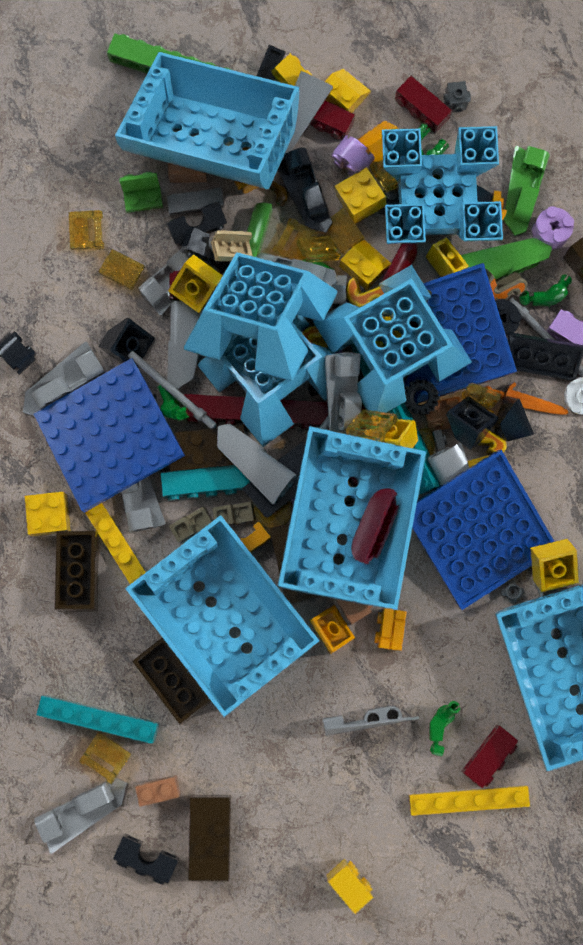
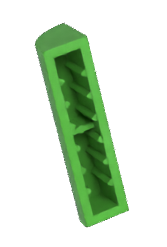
(258, 226)

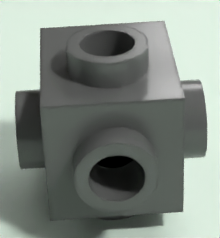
(457, 96)

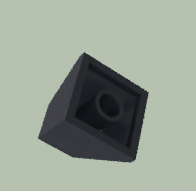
(124, 339)
(512, 420)
(470, 422)

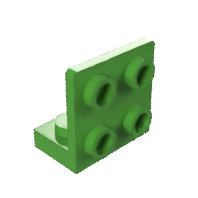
(141, 192)

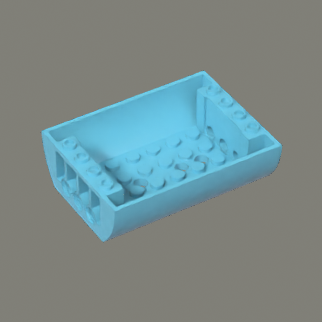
(219, 108)
(322, 516)
(244, 600)
(543, 675)

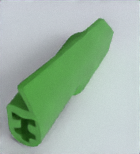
(524, 186)
(510, 257)

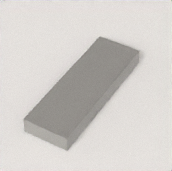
(193, 201)

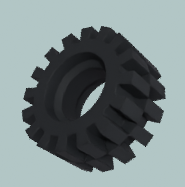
(432, 397)

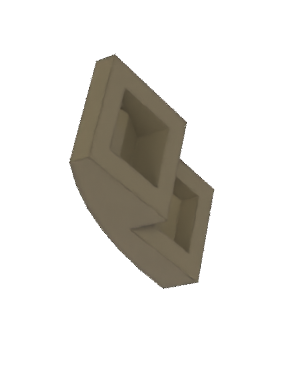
(236, 513)
(190, 524)

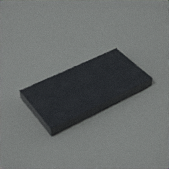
(545, 356)
(293, 462)

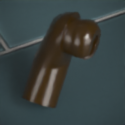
(280, 193)

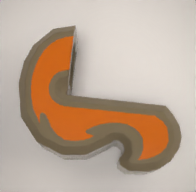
(504, 287)

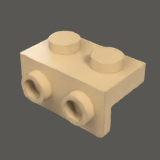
(227, 243)

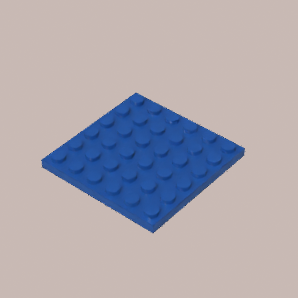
(468, 307)
(108, 435)
(479, 529)

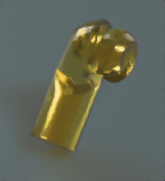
(428, 439)

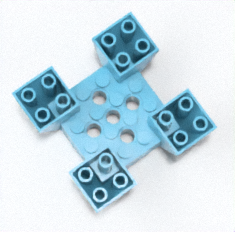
(462, 216)
(261, 302)
(430, 344)
(262, 406)

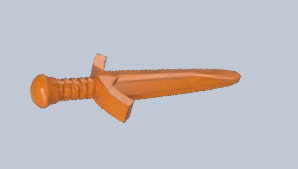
(531, 402)

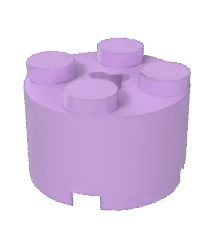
(351, 155)
(559, 221)

